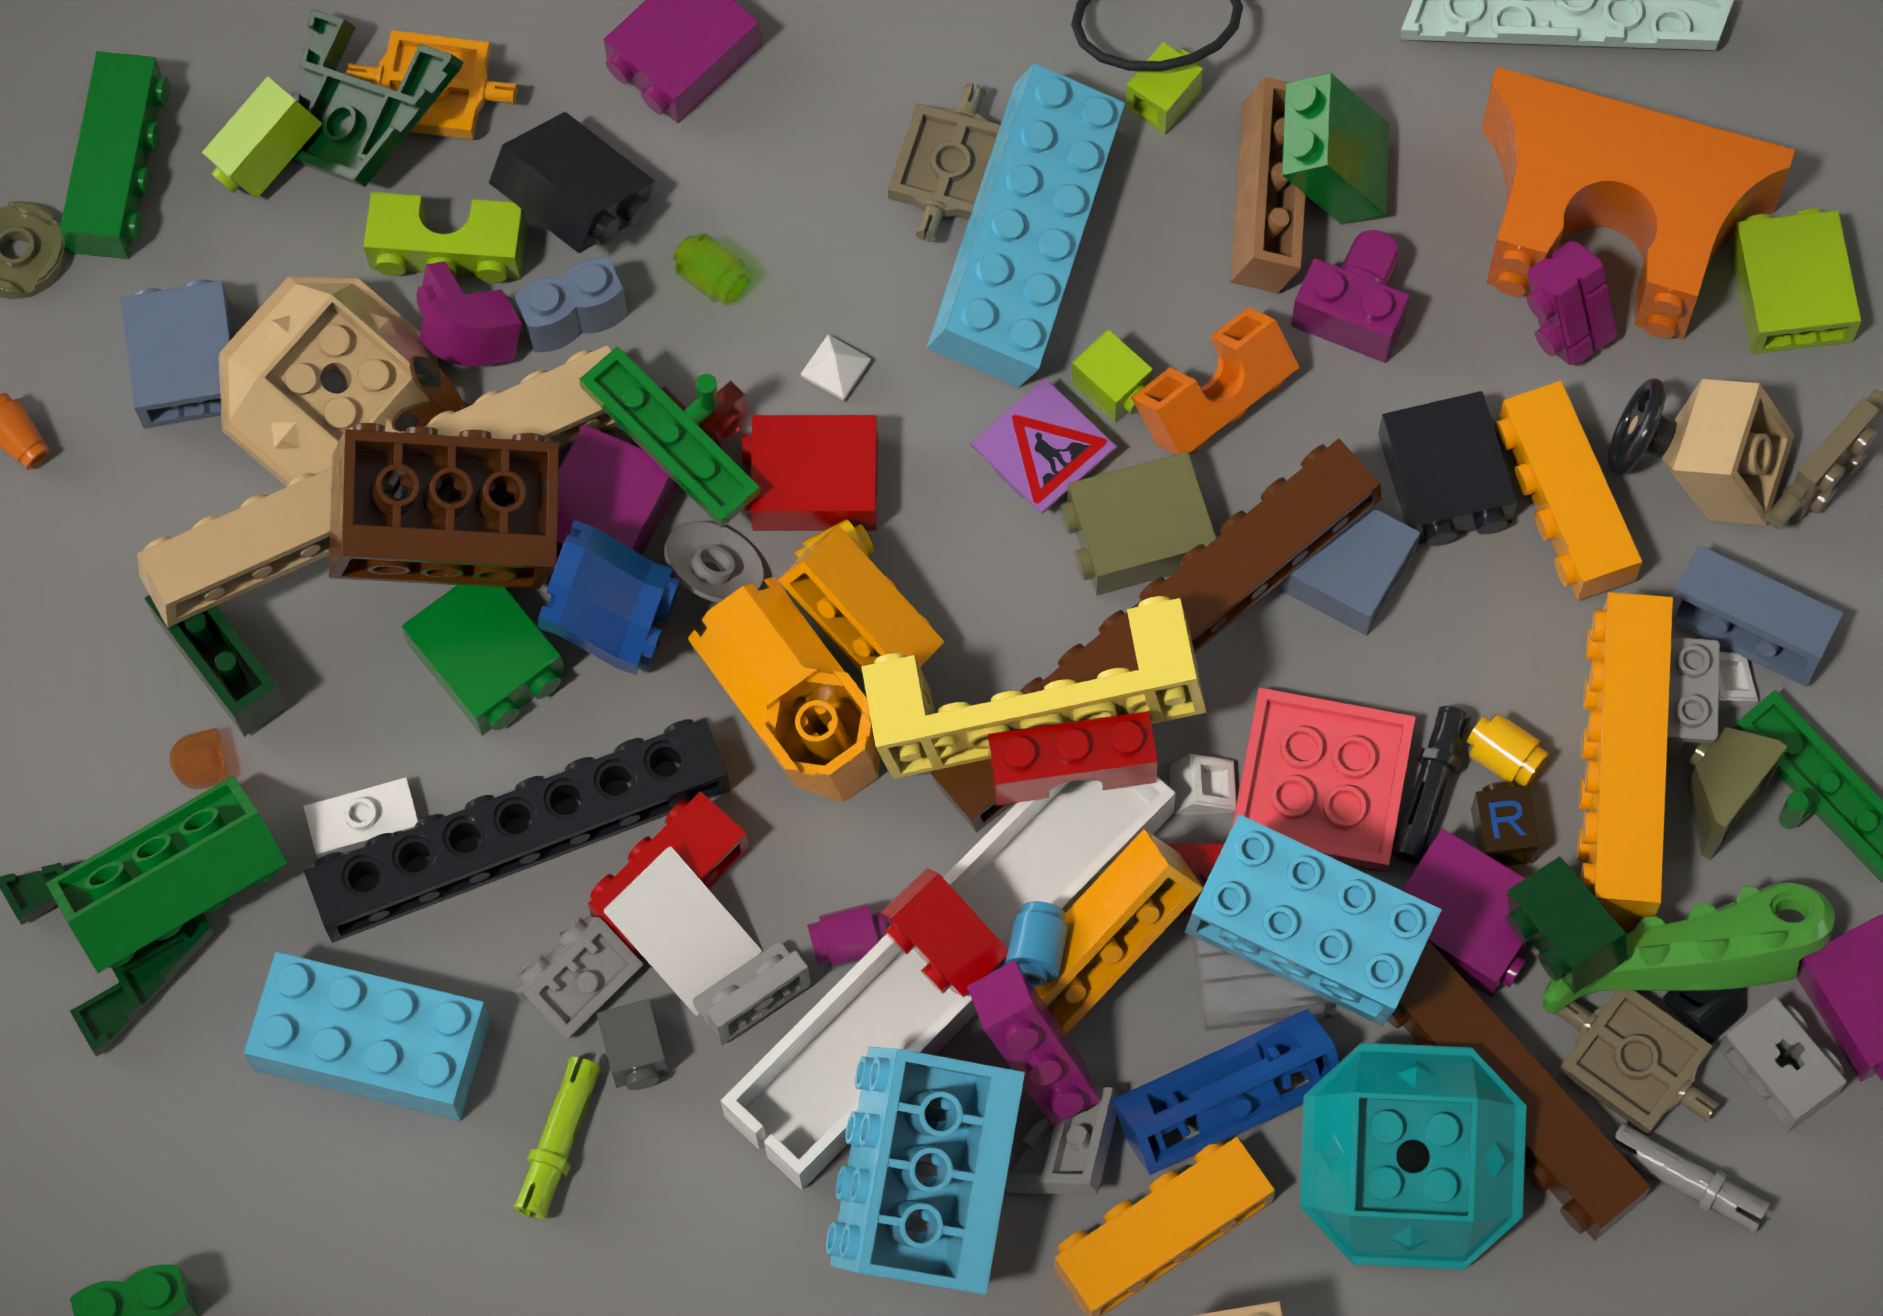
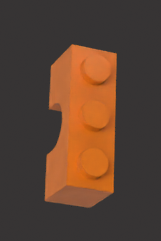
(1250, 364)

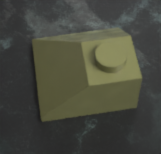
(1728, 782)

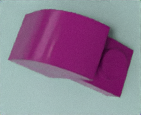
(468, 327)

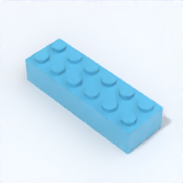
(1026, 225)

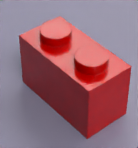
(943, 933)

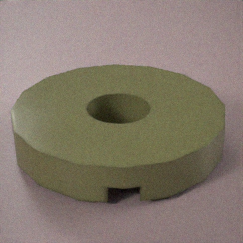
(44, 257)

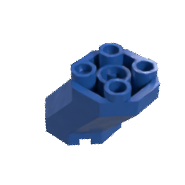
(608, 599)

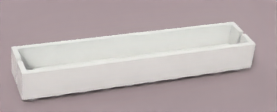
(1037, 852)

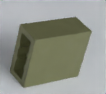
(1136, 522)

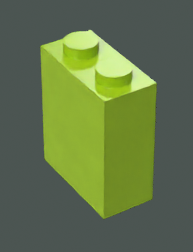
(1795, 281)

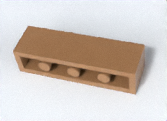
(1267, 204)

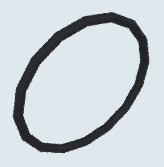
(1153, 65)

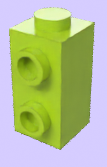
(260, 139)

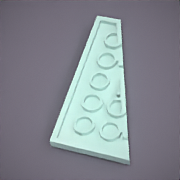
(1571, 22)

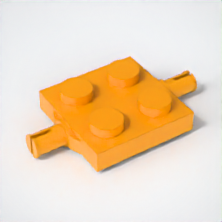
(461, 101)

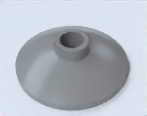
(712, 560)

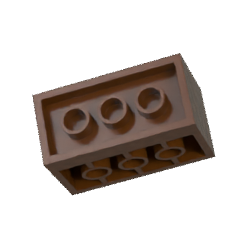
(438, 541)

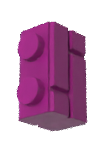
(1571, 304)

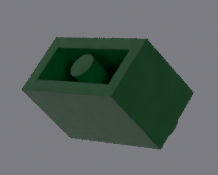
(1566, 925)

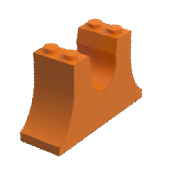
(1626, 168)

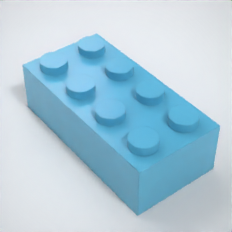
(367, 1036)

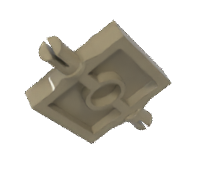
(944, 161)
(1836, 456)
(1636, 1059)

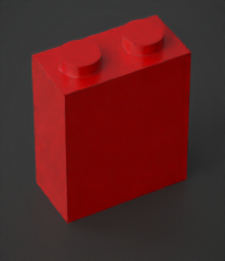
(812, 471)

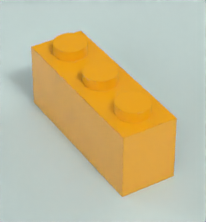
(857, 603)

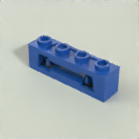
(1225, 1090)

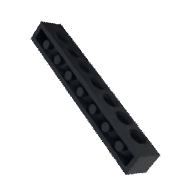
(504, 854)

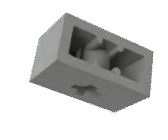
(1789, 1091)

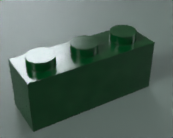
(225, 667)

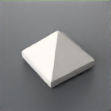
(835, 367)

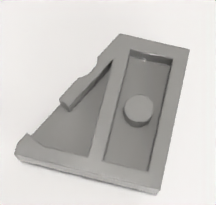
(1068, 1155)

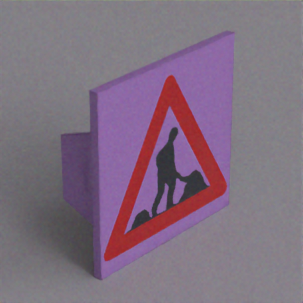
(1042, 446)

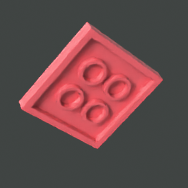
(1326, 775)

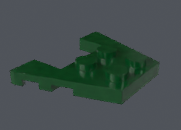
(360, 118)
(139, 979)

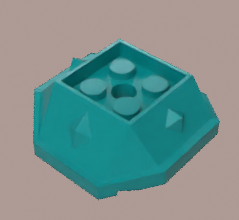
(1474, 1167)

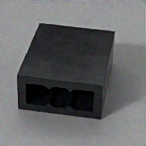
(572, 182)
(1448, 468)

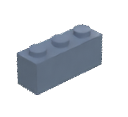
(1753, 615)

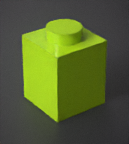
(1164, 95)
(1110, 375)

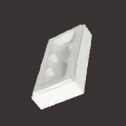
(356, 817)

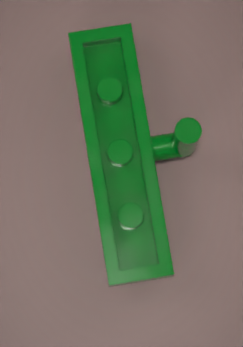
(672, 434)
(1820, 782)

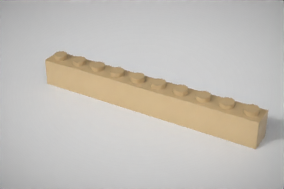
(292, 526)

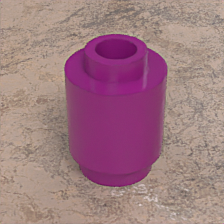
(846, 935)

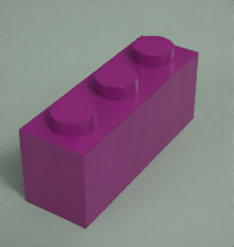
(1033, 1043)

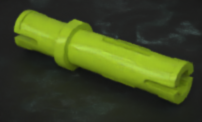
(550, 1158)

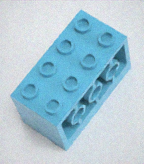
(1312, 920)
(959, 1175)

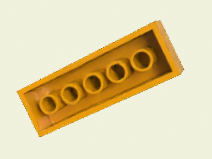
(1625, 755)

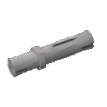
(1690, 1178)

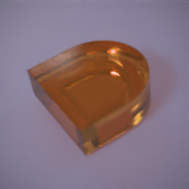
(199, 760)

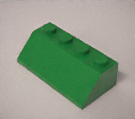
(166, 874)

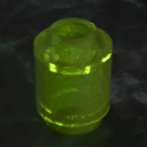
(711, 268)

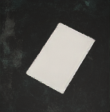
(680, 927)

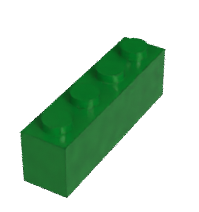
(113, 155)

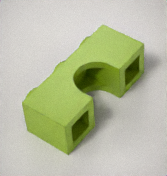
(485, 247)

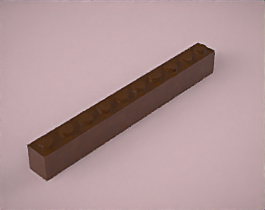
(1213, 585)

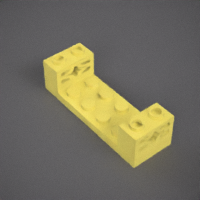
(919, 740)

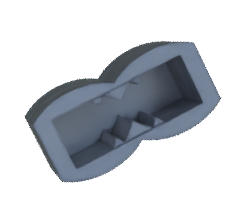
(580, 301)

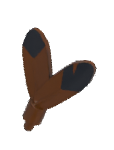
(438, 390)

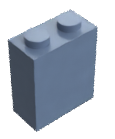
(175, 350)
(1356, 570)

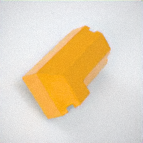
(790, 690)

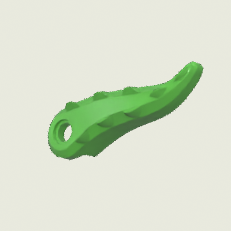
(1717, 947)

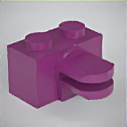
(1354, 301)

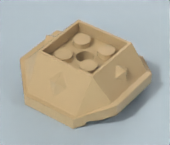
(275, 365)

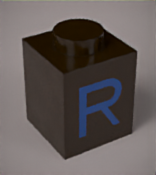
(1505, 823)

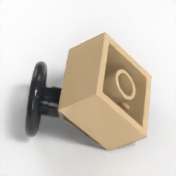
(1720, 447)

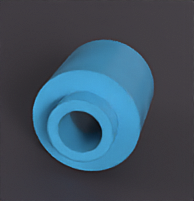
(1038, 941)

